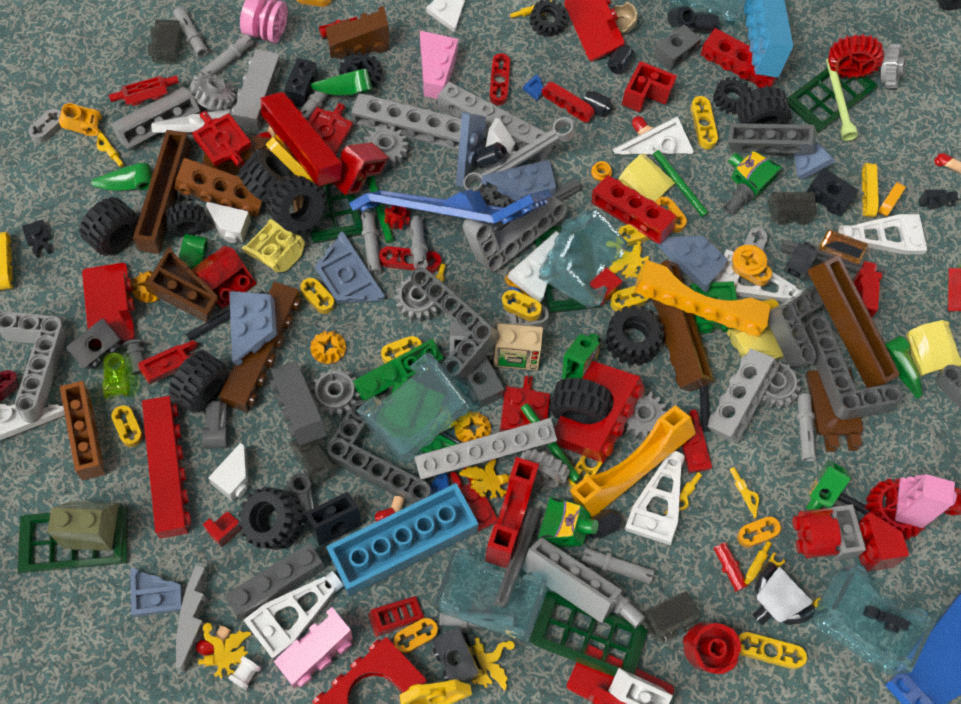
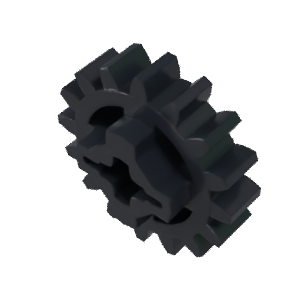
(363, 62)

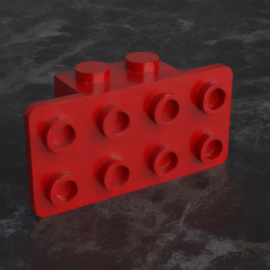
(595, 26)
(109, 298)
(595, 684)

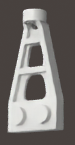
(909, 228)
(756, 291)
(651, 524)
(269, 632)

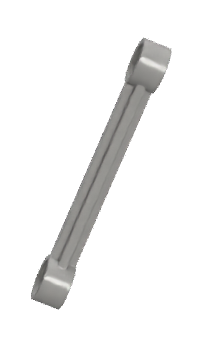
(526, 152)

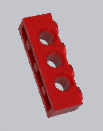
(733, 56)
(633, 209)

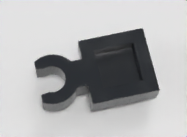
(935, 198)
(36, 236)
(891, 622)

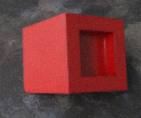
(608, 279)
(222, 529)

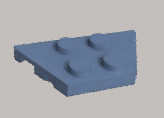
(471, 141)
(523, 180)
(695, 258)
(347, 275)
(251, 322)

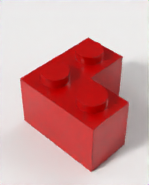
(648, 83)
(359, 163)

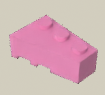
(437, 61)
(923, 499)
(315, 650)

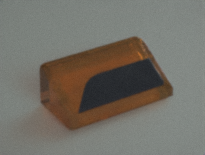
(843, 245)

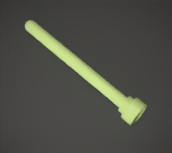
(848, 130)

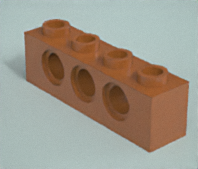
(213, 178)
(82, 430)

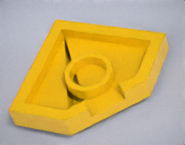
(436, 693)

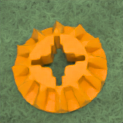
(743, 253)
(139, 289)
(333, 354)
(464, 422)

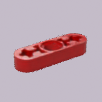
(496, 72)
(562, 97)
(404, 252)

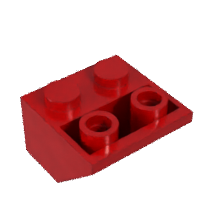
(223, 274)
(883, 544)

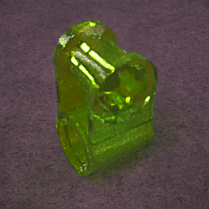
(115, 380)

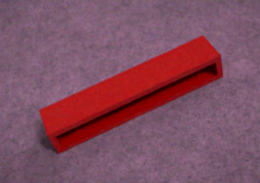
(301, 139)
(165, 467)

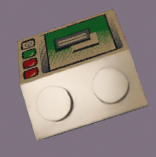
(518, 346)

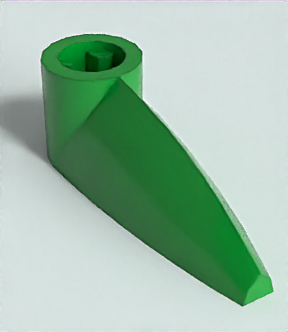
(345, 84)
(127, 178)
(193, 249)
(899, 352)

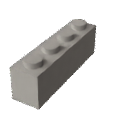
(256, 84)
(137, 125)
(572, 579)

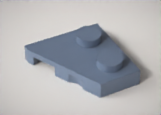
(811, 163)
(153, 594)

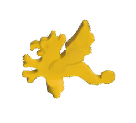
(631, 259)
(489, 479)
(222, 652)
(487, 663)

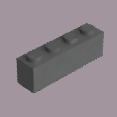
(297, 403)
(275, 581)

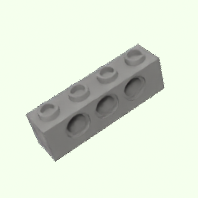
(744, 407)

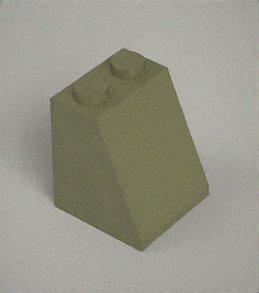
(84, 525)

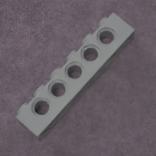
(456, 100)
(412, 121)
(485, 448)

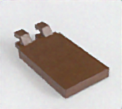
(826, 422)

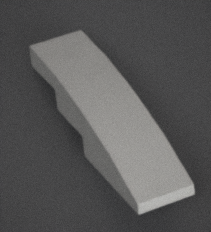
(189, 625)

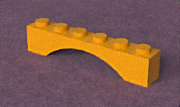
(660, 284)
(667, 435)

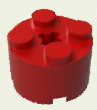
(817, 533)
(699, 645)

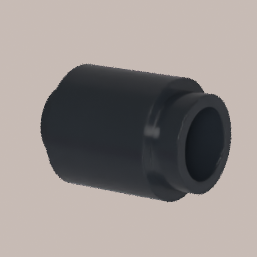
(680, 16)
(705, 22)
(620, 59)
(599, 102)
(491, 155)
(607, 523)

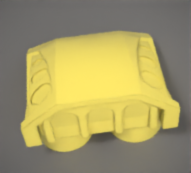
(646, 178)
(275, 247)
(763, 343)
(933, 347)

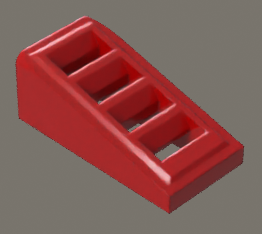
(389, 627)

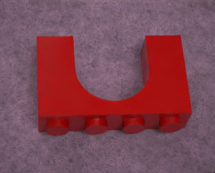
(598, 439)
(512, 512)
(381, 661)

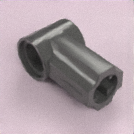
(215, 429)
(304, 495)

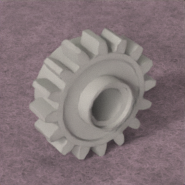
(892, 65)
(212, 92)
(389, 142)
(411, 306)
(332, 382)
(786, 389)
(652, 409)
(550, 470)

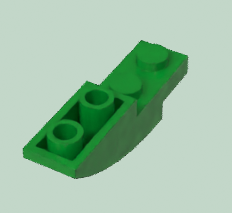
(395, 369)

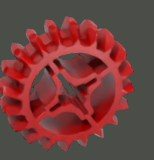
(856, 56)
(888, 514)

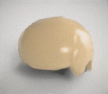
(627, 17)

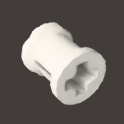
(244, 673)

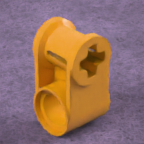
(81, 119)

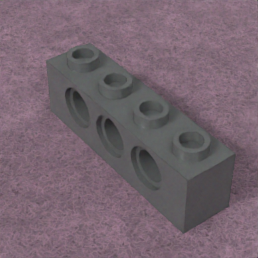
(772, 138)

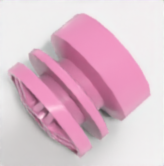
(264, 19)

